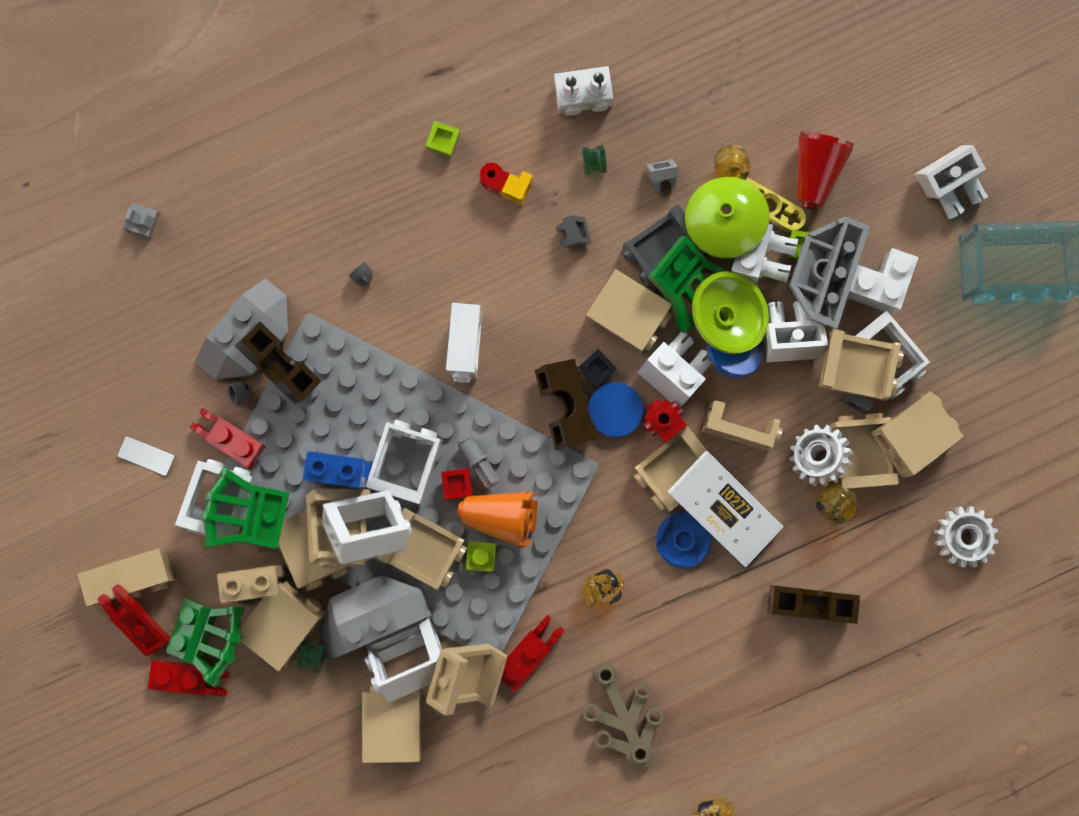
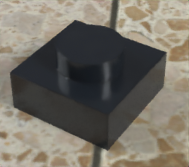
(597, 368)

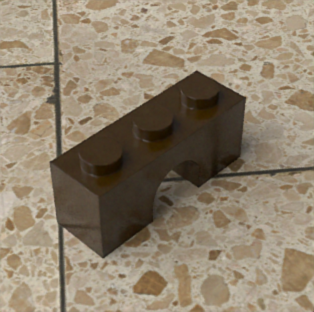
(289, 376)
(564, 381)
(813, 604)

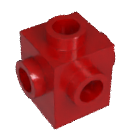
(668, 430)

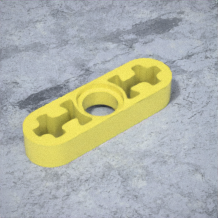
(790, 209)

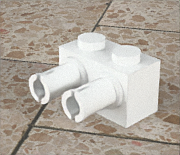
(583, 90)
(951, 171)
(755, 264)
(793, 339)
(671, 373)

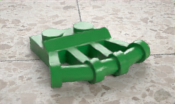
(677, 272)
(263, 515)
(193, 632)

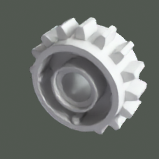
(831, 466)
(981, 536)

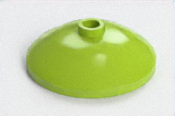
(729, 233)
(740, 305)

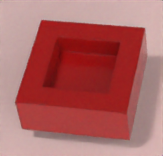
(456, 484)

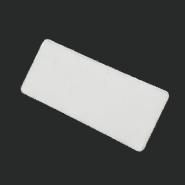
(146, 455)

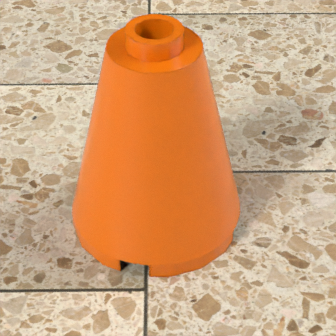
(502, 515)

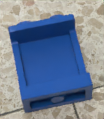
(336, 470)

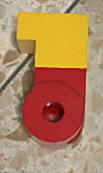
(506, 184)

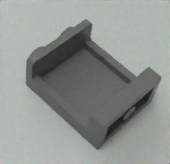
(653, 243)

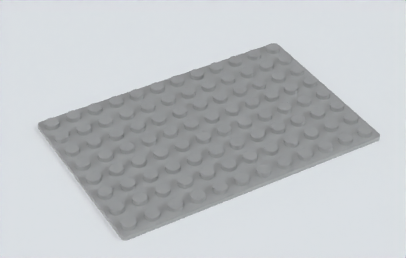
(347, 418)

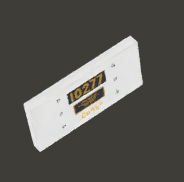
(725, 509)

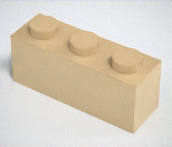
(135, 574)

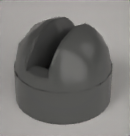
(362, 274)
(238, 392)

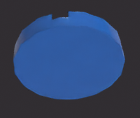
(736, 365)
(615, 409)
(682, 540)

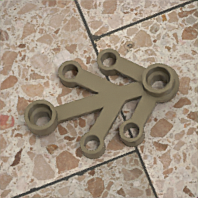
(626, 719)

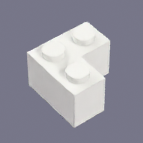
(885, 288)

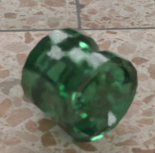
(594, 160)
(311, 656)

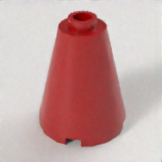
(819, 167)

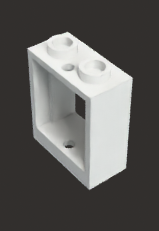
(897, 334)
(464, 342)
(403, 429)
(195, 526)
(367, 544)
(397, 644)

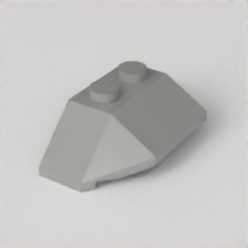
(828, 269)
(260, 303)
(370, 614)

